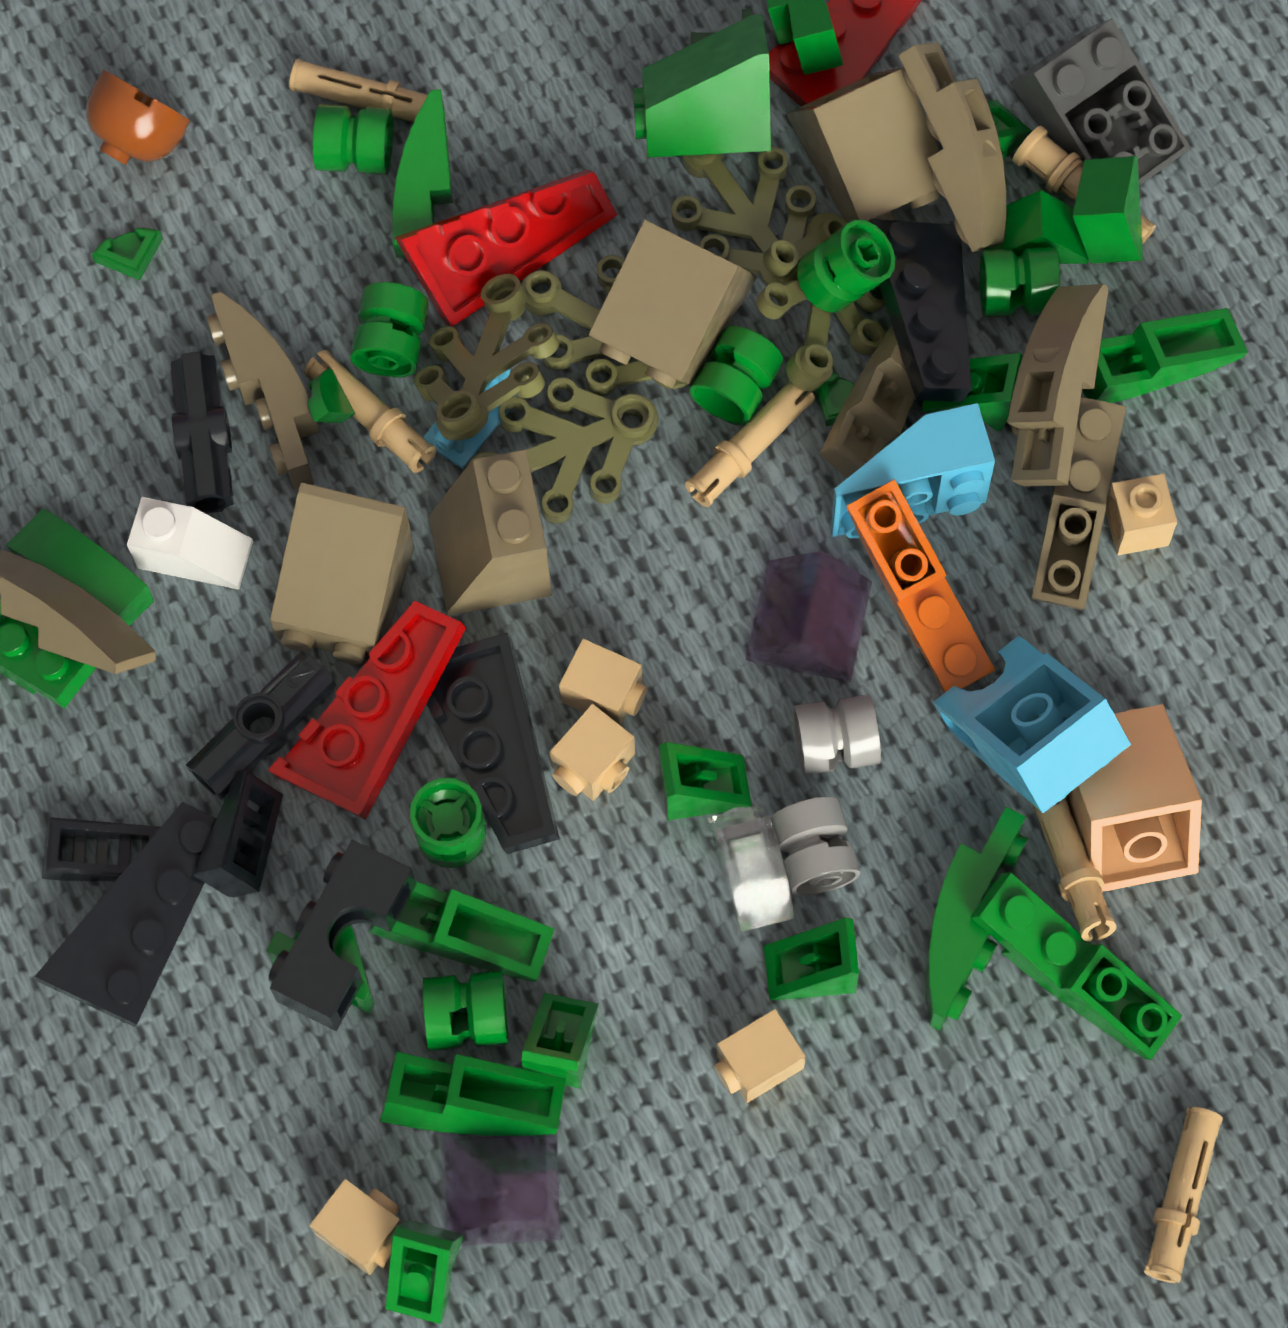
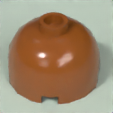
(132, 121)

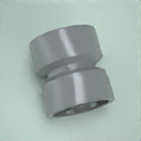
(837, 734)
(817, 853)

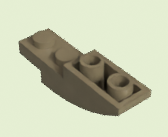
(971, 161)
(267, 379)
(1050, 381)
(1079, 508)

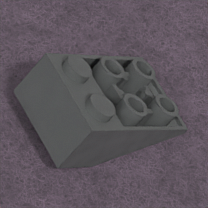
(1101, 102)

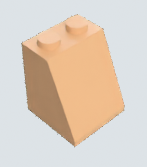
(1140, 808)

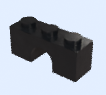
(359, 889)

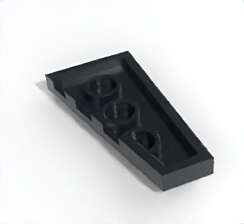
(928, 307)
(494, 742)
(132, 929)

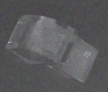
(752, 867)

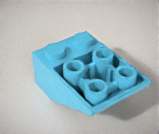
(936, 462)

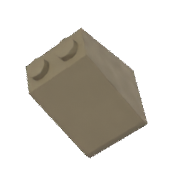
(870, 146)
(669, 305)
(490, 536)
(341, 573)

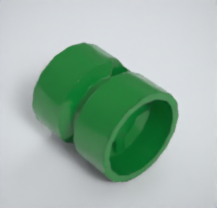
(350, 139)
(846, 266)
(1017, 281)
(389, 330)
(738, 370)
(448, 822)
(486, 1010)

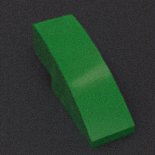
(810, 29)
(423, 171)
(1165, 354)
(81, 561)
(470, 932)
(471, 1097)

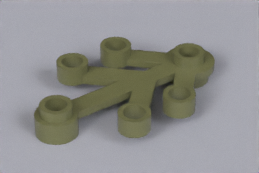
(747, 219)
(584, 314)
(813, 362)
(466, 411)
(575, 442)

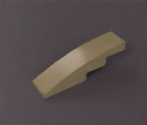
(872, 411)
(69, 617)

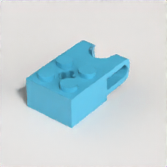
(1035, 725)

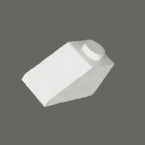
(187, 544)

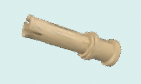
(1058, 168)

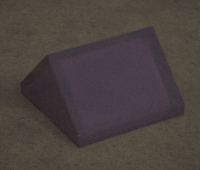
(810, 616)

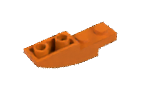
(918, 587)

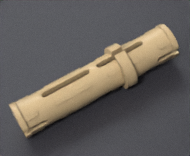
(355, 90)
(385, 424)
(735, 456)
(1079, 880)
(1178, 1214)

